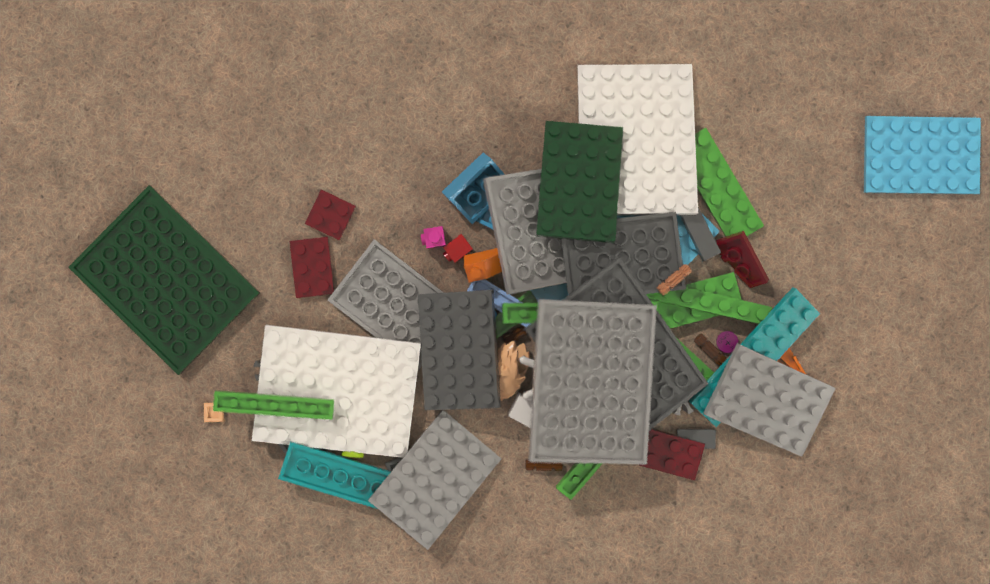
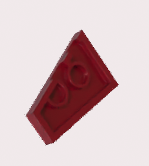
(742, 257)

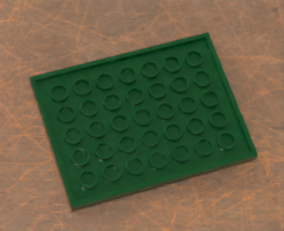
(164, 280)

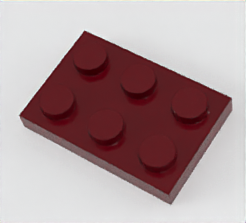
(312, 267)
(673, 454)

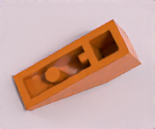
(482, 265)

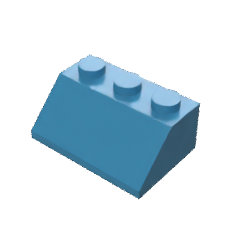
(468, 189)

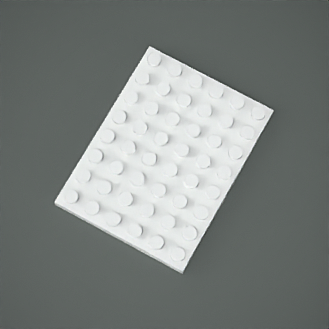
(658, 132)
(365, 376)

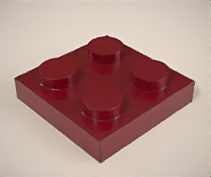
(330, 214)

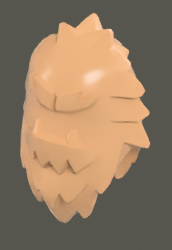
(510, 369)

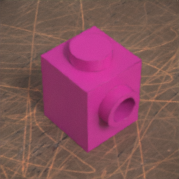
(433, 237)

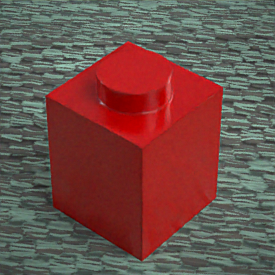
(457, 249)

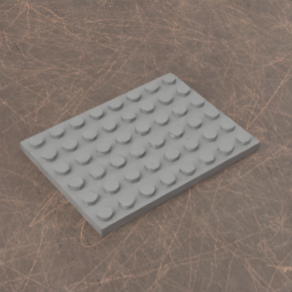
(592, 382)

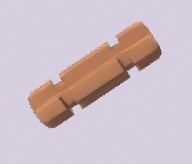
(674, 279)

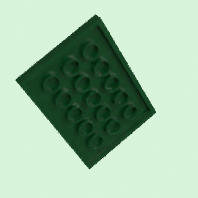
(579, 181)

